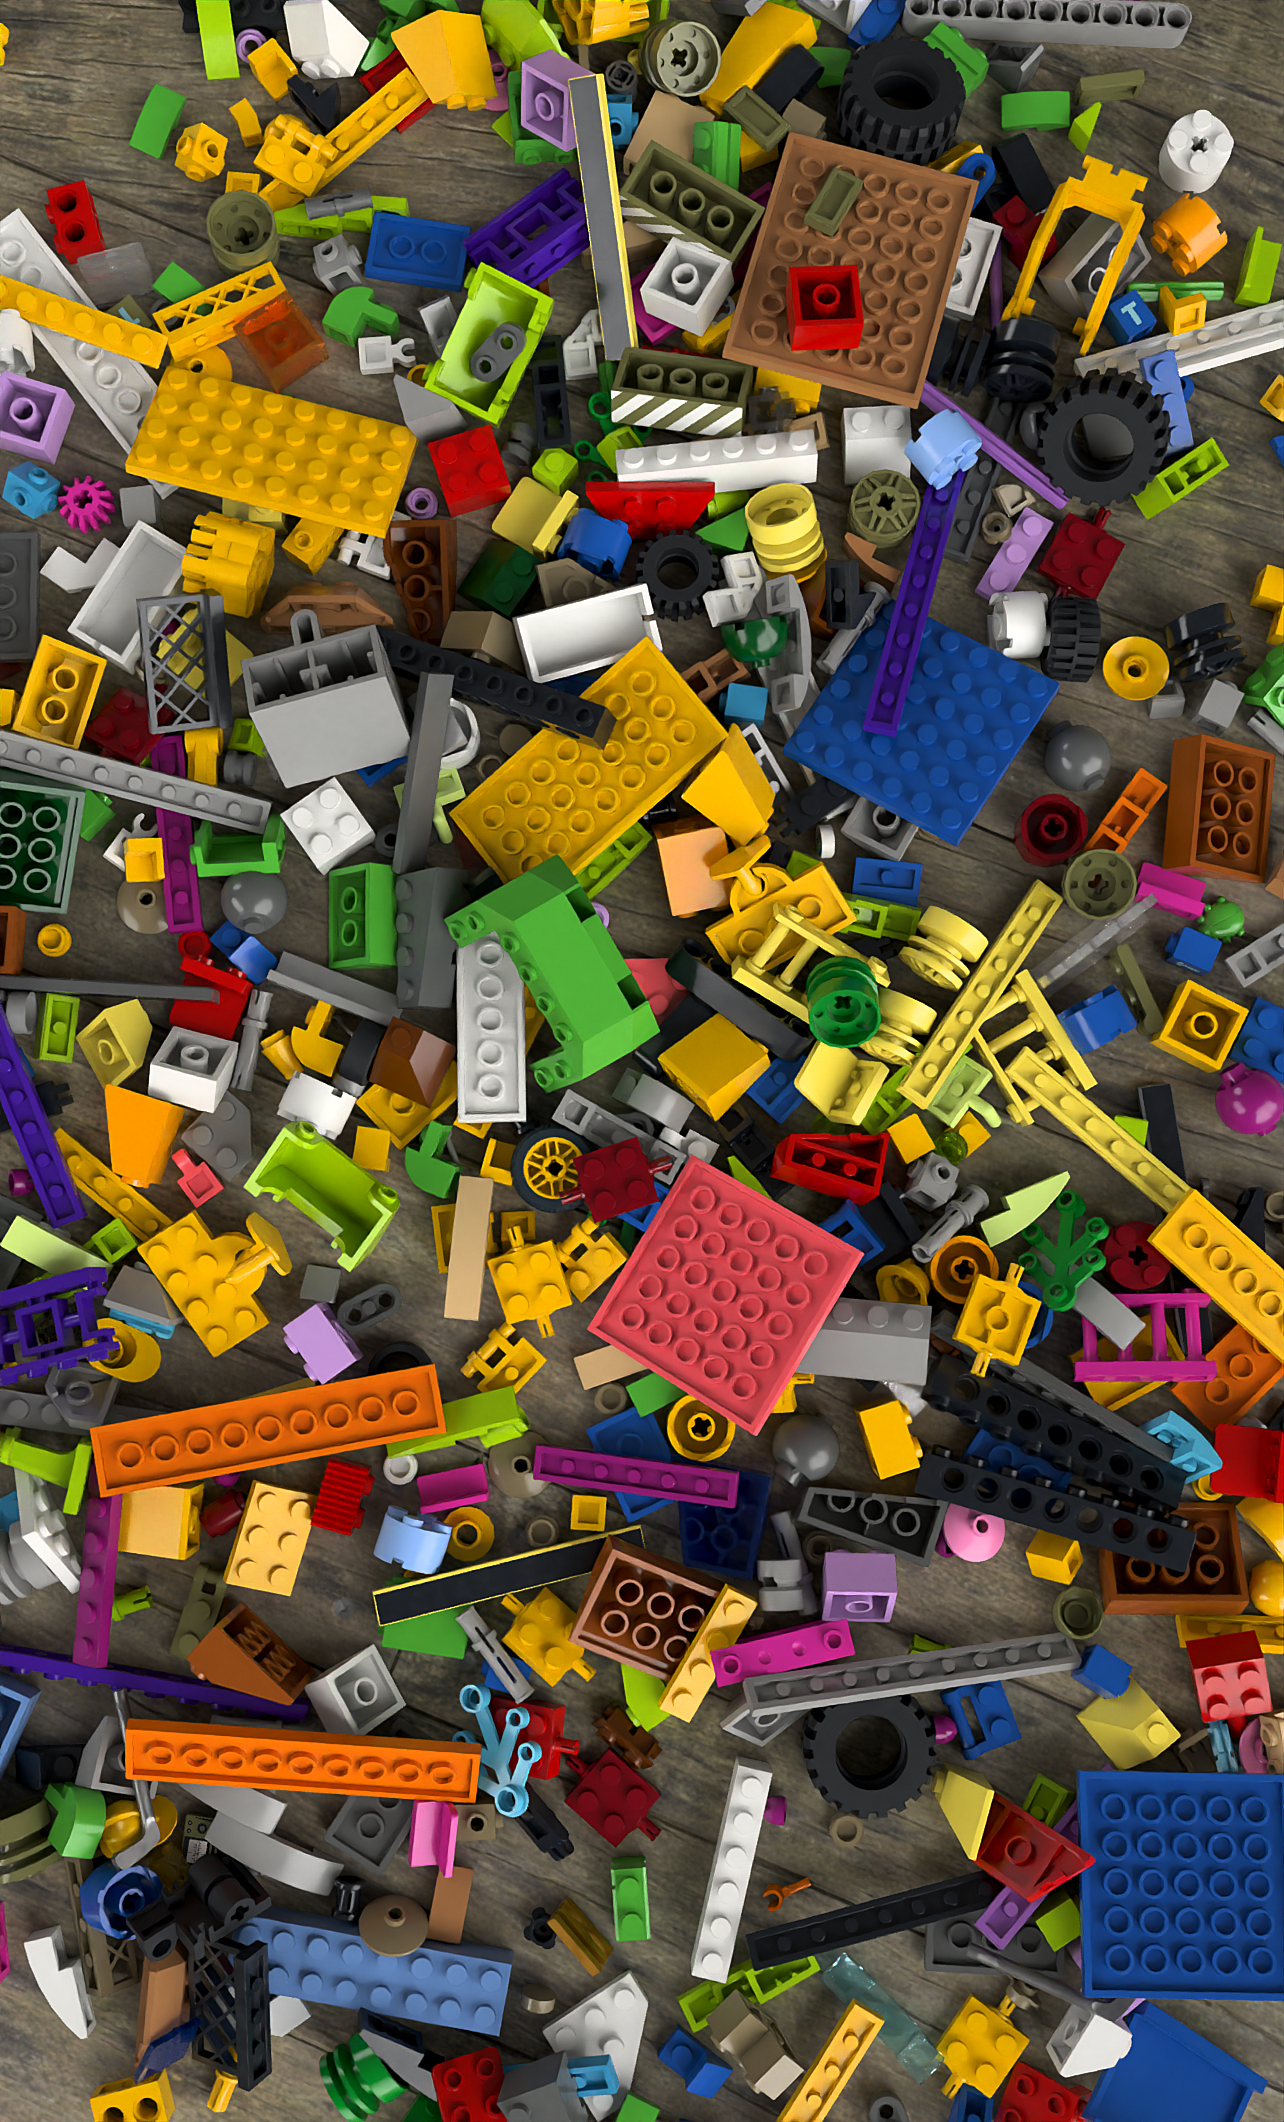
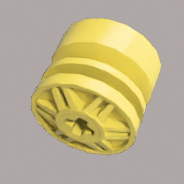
(784, 527)
(946, 943)
(899, 1020)

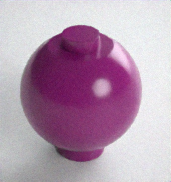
(1249, 1100)

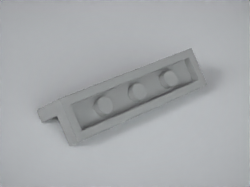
(336, 989)

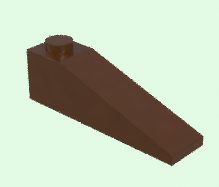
(425, 573)

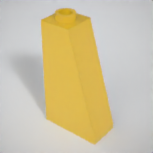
(756, 52)

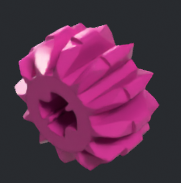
(94, 512)

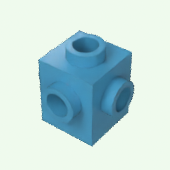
(622, 119)
(31, 490)

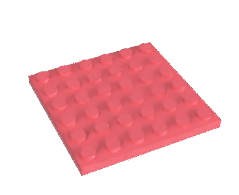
(725, 1293)

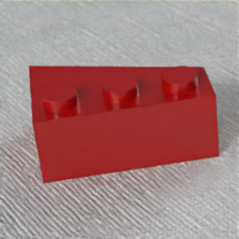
(833, 1164)

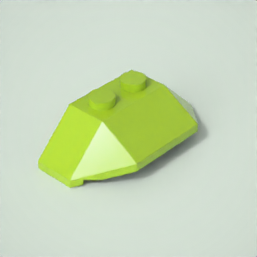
(517, 31)

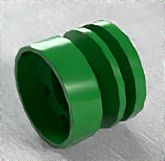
(843, 1002)
(359, 2079)

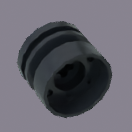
(958, 355)
(1022, 360)
(1203, 640)

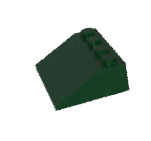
(38, 840)

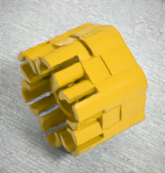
(600, 20)
(236, 563)

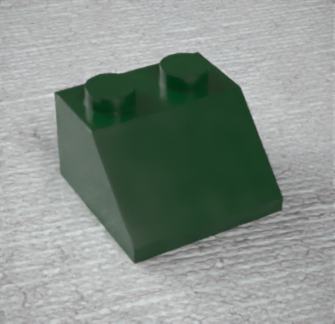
(502, 579)

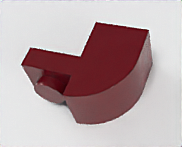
(1020, 229)

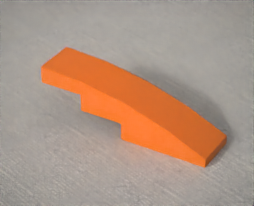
(1125, 815)

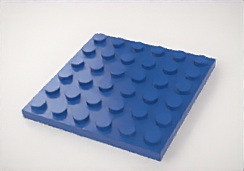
(954, 738)
(1182, 1885)

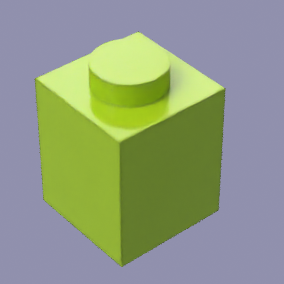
(556, 470)
(1059, 1919)

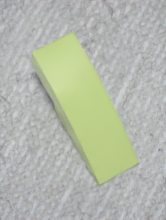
(1021, 1209)
(49, 1248)

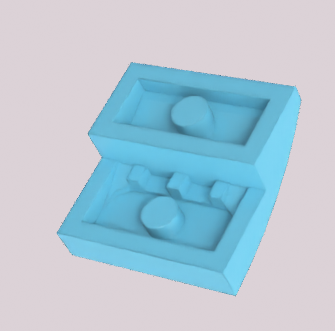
(1190, 1448)

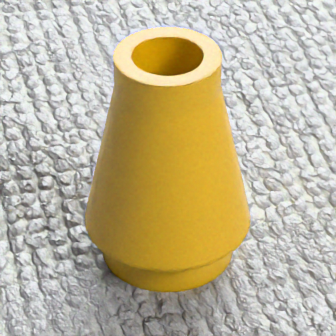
(280, 1052)

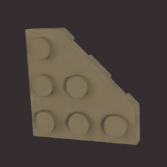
(568, 581)

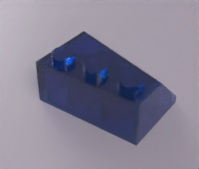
(725, 1537)

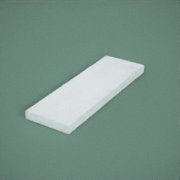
(490, 1034)

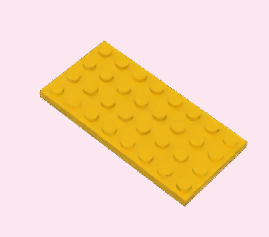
(273, 451)
(580, 798)

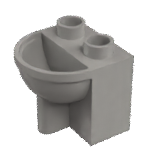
(326, 702)

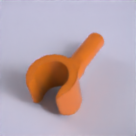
(783, 1892)

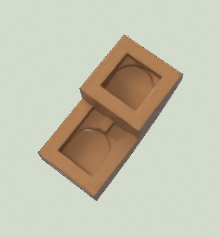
(874, 570)
(450, 1906)

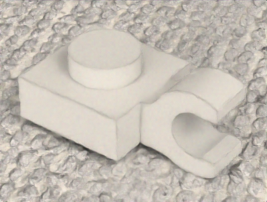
(692, 1144)

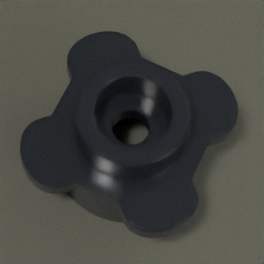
(533, 1932)

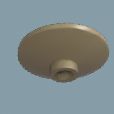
(140, 917)
(502, 1466)
(393, 1936)

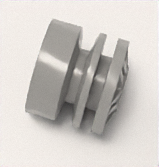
(20, 1567)

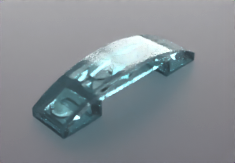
(899, 2030)

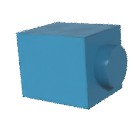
(743, 704)

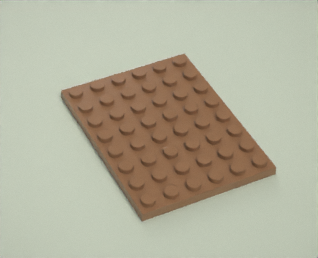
(906, 248)

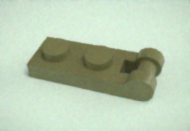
(1136, 990)
(200, 1611)

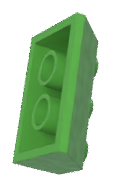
(362, 917)

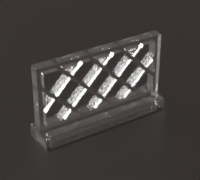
(1089, 947)

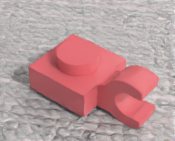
(199, 1181)

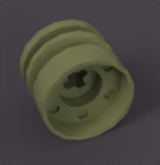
(695, 57)
(237, 219)
(873, 523)
(1112, 898)
(22, 1846)

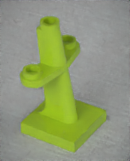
(60, 1468)

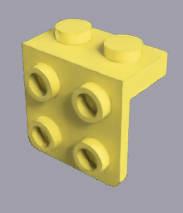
(536, 518)
(235, 650)
(840, 1083)

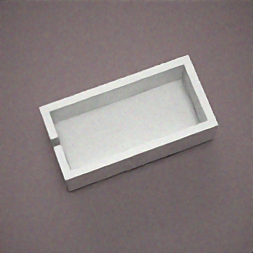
(142, 568)
(584, 633)

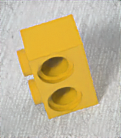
(312, 544)
(129, 2099)

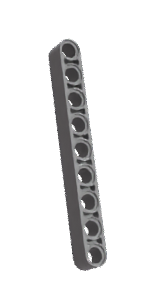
(1061, 27)

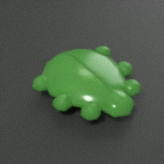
(1221, 920)

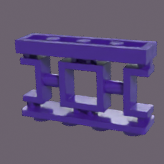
(531, 262)
(40, 1299)

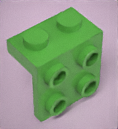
(1267, 685)

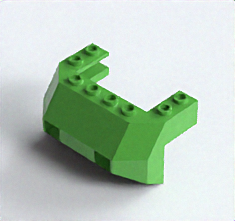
(568, 968)

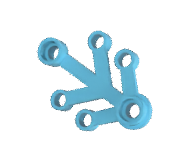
(498, 1753)

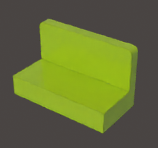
(1257, 271)

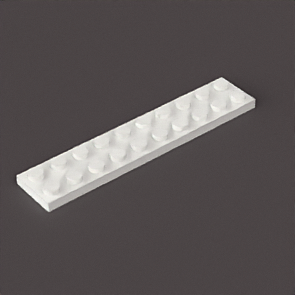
(111, 384)

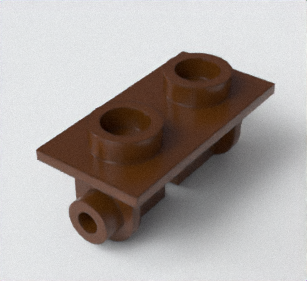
(636, 1747)

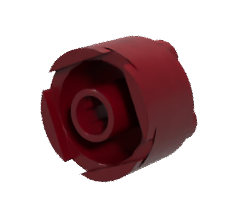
(1061, 816)
(1125, 1271)

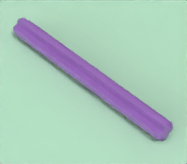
(998, 448)

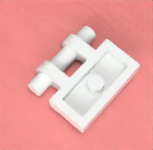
(370, 553)

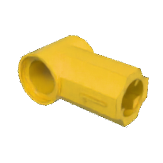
(203, 753)

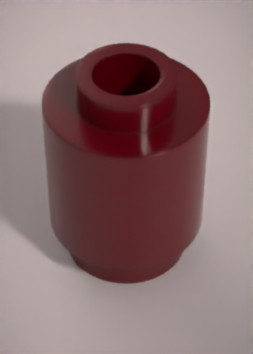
(223, 1513)

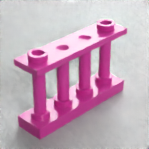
(1160, 1366)
(782, 1650)

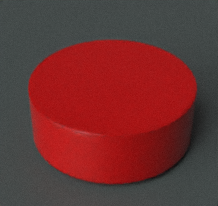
(195, 943)

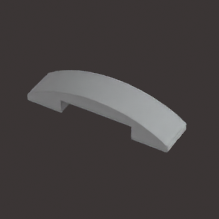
(795, 660)
(1257, 957)
(607, 1129)
(1099, 1307)
(249, 1806)
(275, 1856)

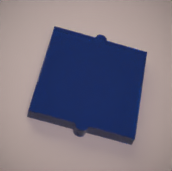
(166, 2050)

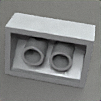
(1080, 265)

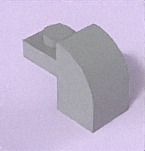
(439, 322)
(653, 1099)

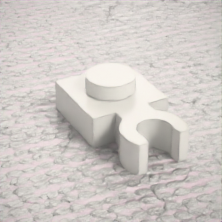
(379, 355)
(115, 851)

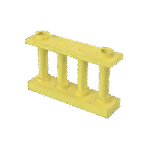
(780, 988)
(1057, 1047)

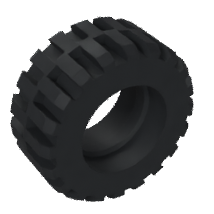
(907, 72)
(1113, 396)
(879, 1791)

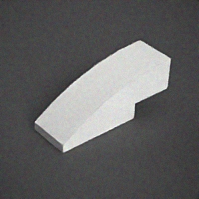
(61, 1980)

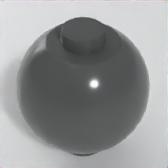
(1077, 757)
(254, 900)
(805, 1448)

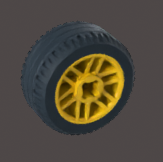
(532, 1163)

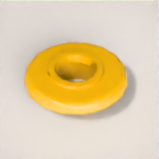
(485, 1534)

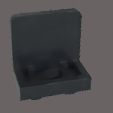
(890, 1222)

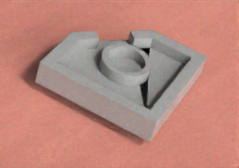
(223, 1136)
(82, 1395)

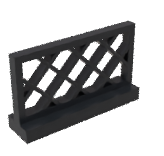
(213, 655)
(248, 2009)

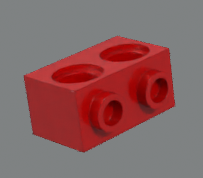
(77, 222)

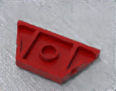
(651, 506)
(1027, 1852)

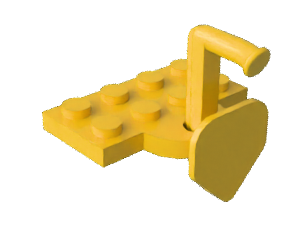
(752, 905)
(211, 1280)

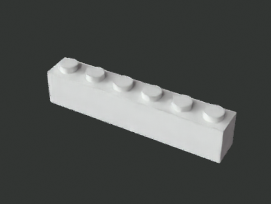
(728, 462)
(731, 1869)

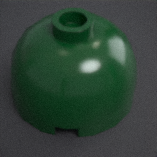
(756, 640)

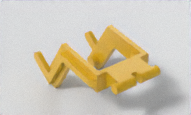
(1101, 194)

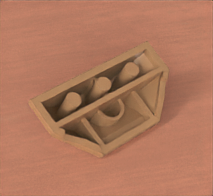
(337, 608)
(162, 1998)

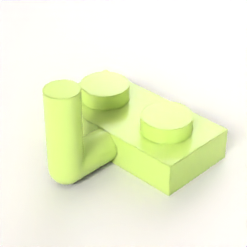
(448, 791)
(961, 1092)

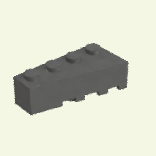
(424, 938)
(876, 1520)
(541, 2092)

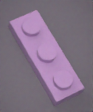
(1015, 554)

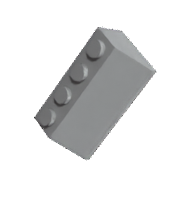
(872, 1342)

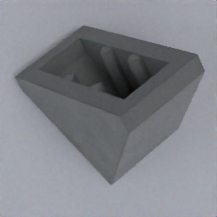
(1013, 64)

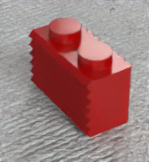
(342, 1495)

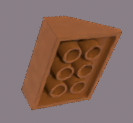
(1218, 810)
(1213, 1579)
(642, 1608)
(250, 1659)

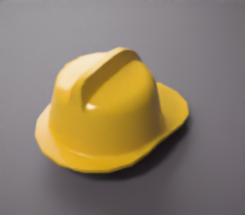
(903, 1283)
(137, 1357)
(124, 1823)

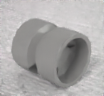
(20, 1010)
(780, 1584)

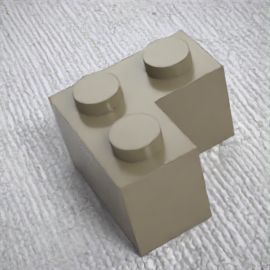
(484, 638)
(754, 2044)

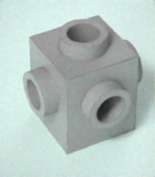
(337, 264)
(931, 1181)

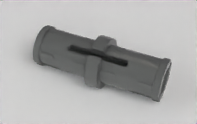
(338, 202)

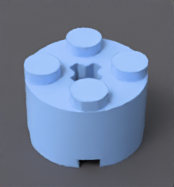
(944, 447)
(413, 1540)

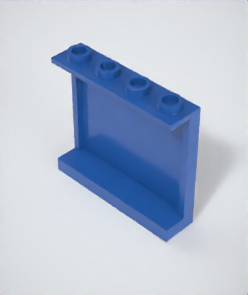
(1171, 2076)

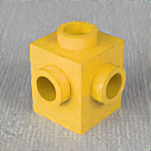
(201, 152)

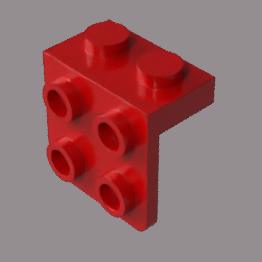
(212, 1019)
(1250, 1462)
(470, 2087)
(1039, 2098)

